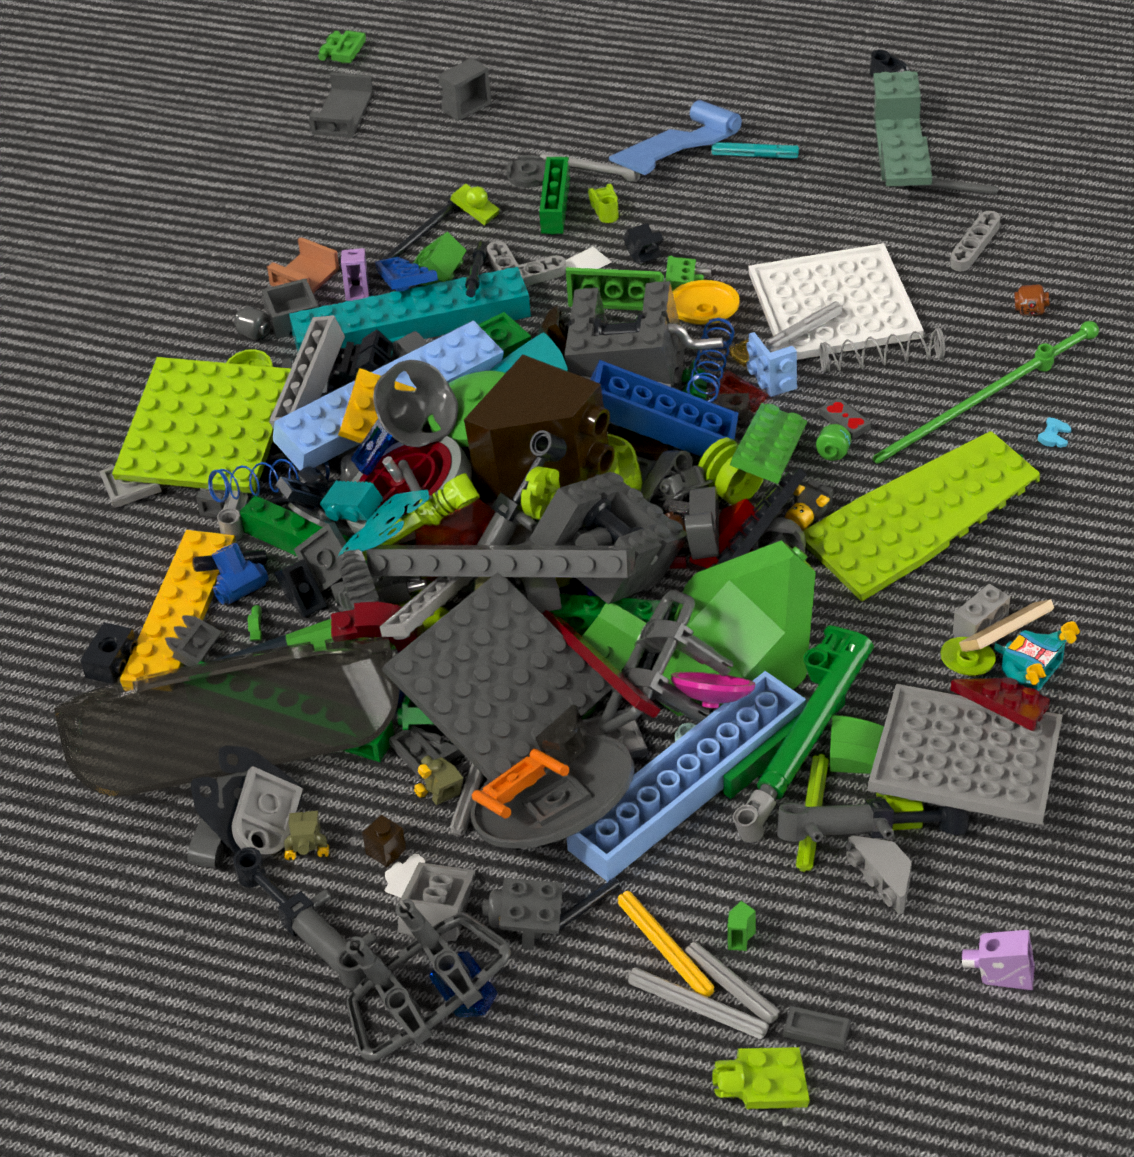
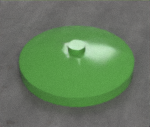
(469, 392)

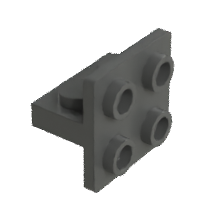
(530, 908)

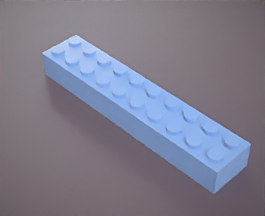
(312, 431)
(684, 777)

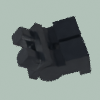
(369, 355)

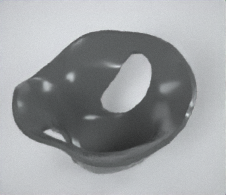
(406, 412)

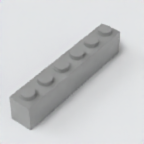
(310, 366)

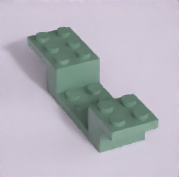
(898, 130)

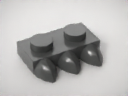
(193, 641)

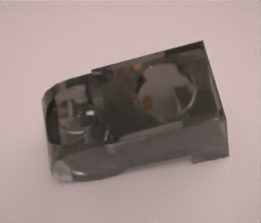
(736, 402)

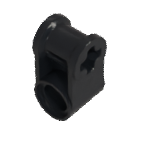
(885, 62)

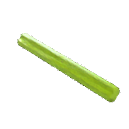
(814, 797)

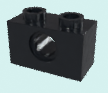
(108, 653)

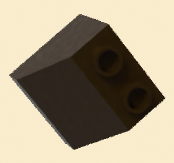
(534, 399)

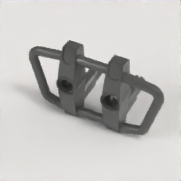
(664, 638)
(398, 999)

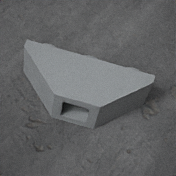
(883, 867)

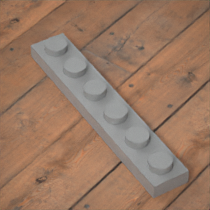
(422, 606)

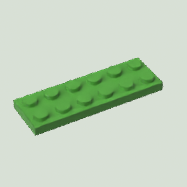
(769, 443)

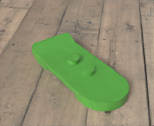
(613, 637)

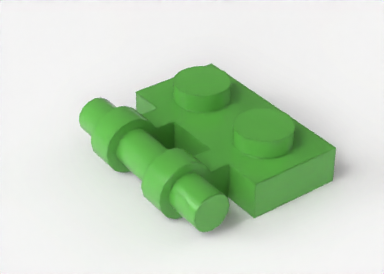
(342, 47)

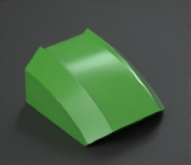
(853, 744)

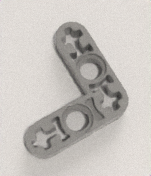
(554, 265)

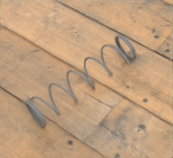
(940, 352)

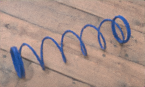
(705, 378)
(228, 486)

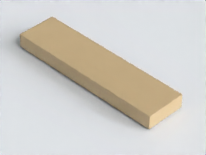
(1006, 625)

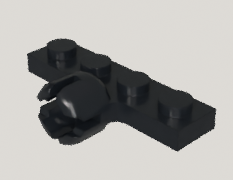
(308, 491)

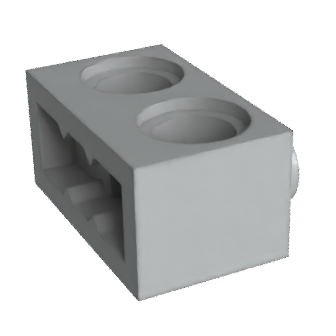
(981, 611)

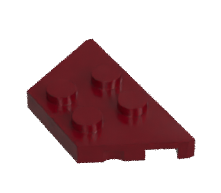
(1005, 698)

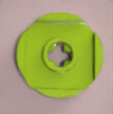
(540, 491)

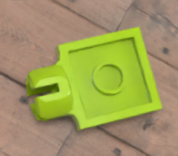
(763, 1078)

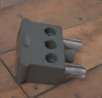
(398, 588)

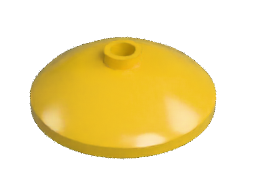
(704, 300)

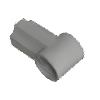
(230, 518)

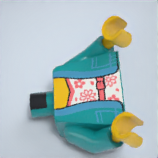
(1034, 656)

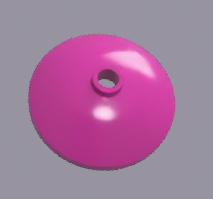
(712, 687)

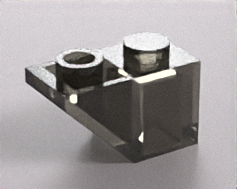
(564, 737)

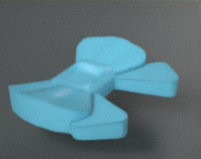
(1050, 437)

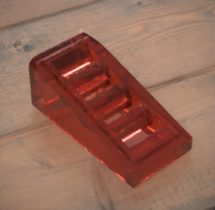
(731, 382)

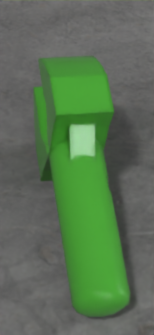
(254, 624)

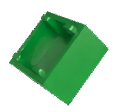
(505, 333)

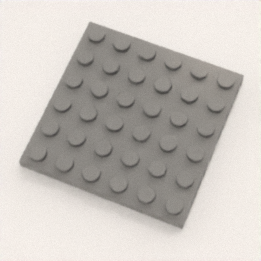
(964, 756)

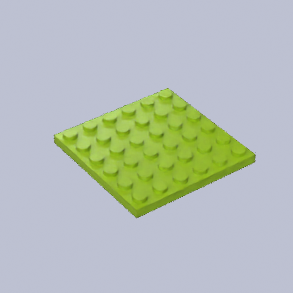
(201, 421)

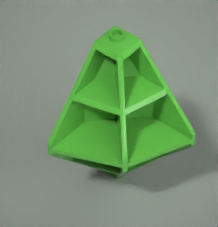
(752, 614)

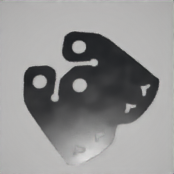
(221, 819)

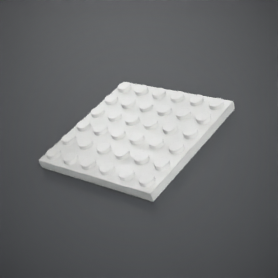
(856, 278)

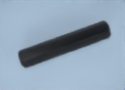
(207, 563)

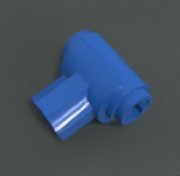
(237, 575)

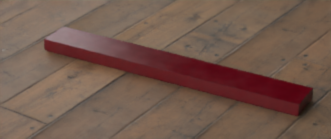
(603, 666)

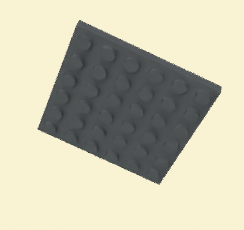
(495, 676)

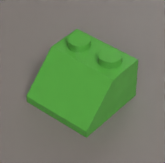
(442, 256)

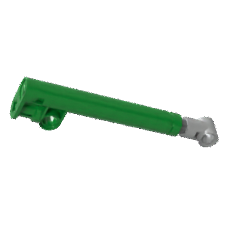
(834, 668)

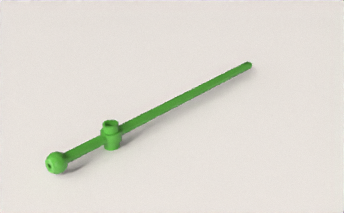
(1043, 361)

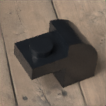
(642, 243)

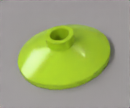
(967, 663)

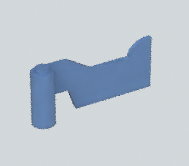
(718, 125)

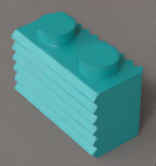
(351, 501)

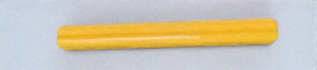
(665, 944)

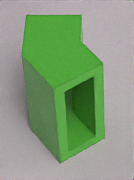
(741, 926)

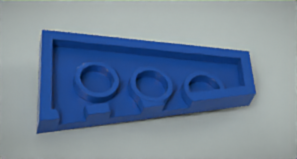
(401, 274)

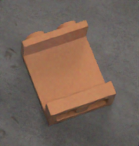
(314, 263)

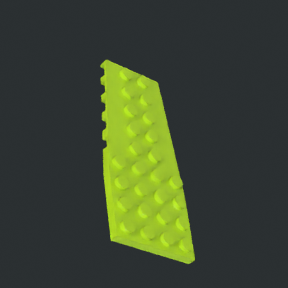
(917, 514)

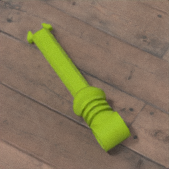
(455, 495)

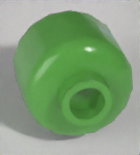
(835, 440)

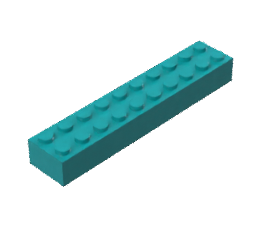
(425, 309)

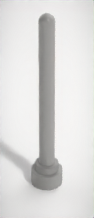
(629, 174)

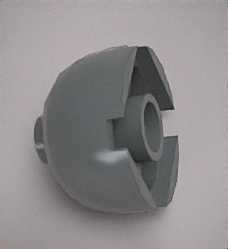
(784, 530)

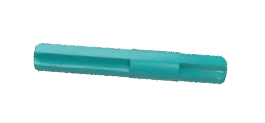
(755, 150)

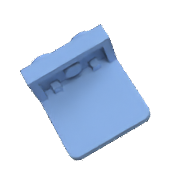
(773, 370)

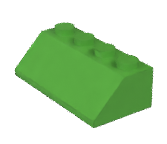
(617, 287)

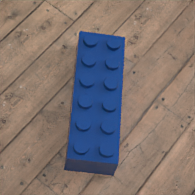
(662, 410)

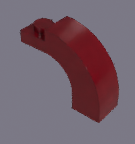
(366, 622)

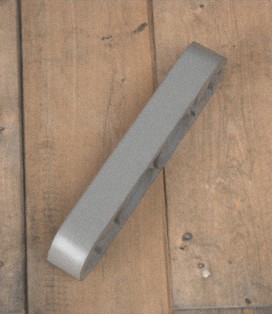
(957, 261)

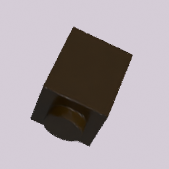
(384, 840)

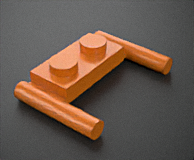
(515, 780)

